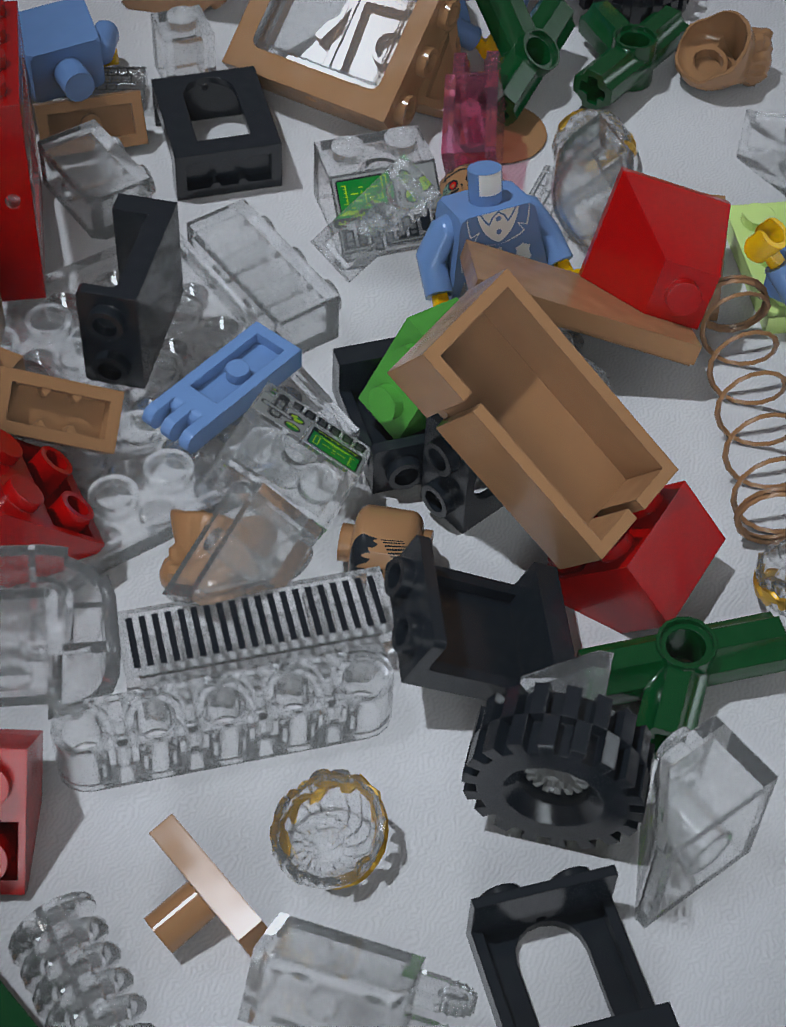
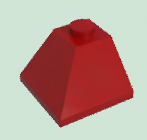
(659, 247)

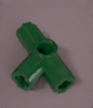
(526, 45)
(625, 51)
(675, 690)

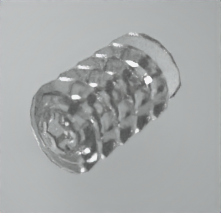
(73, 966)

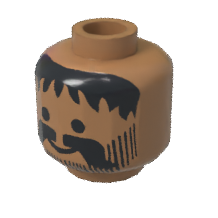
(378, 536)

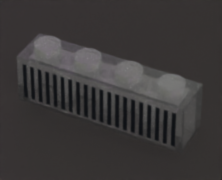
(256, 630)

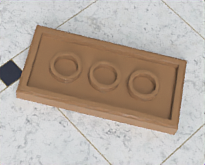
(582, 305)

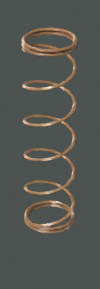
(770, 490)

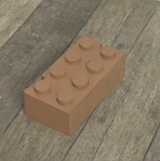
(534, 421)

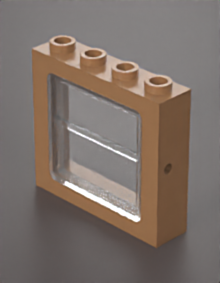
(345, 55)

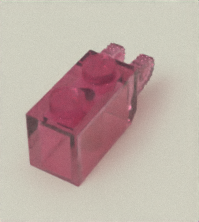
(473, 113)

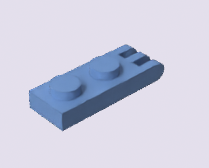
(222, 387)

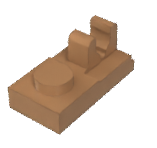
(116, 112)

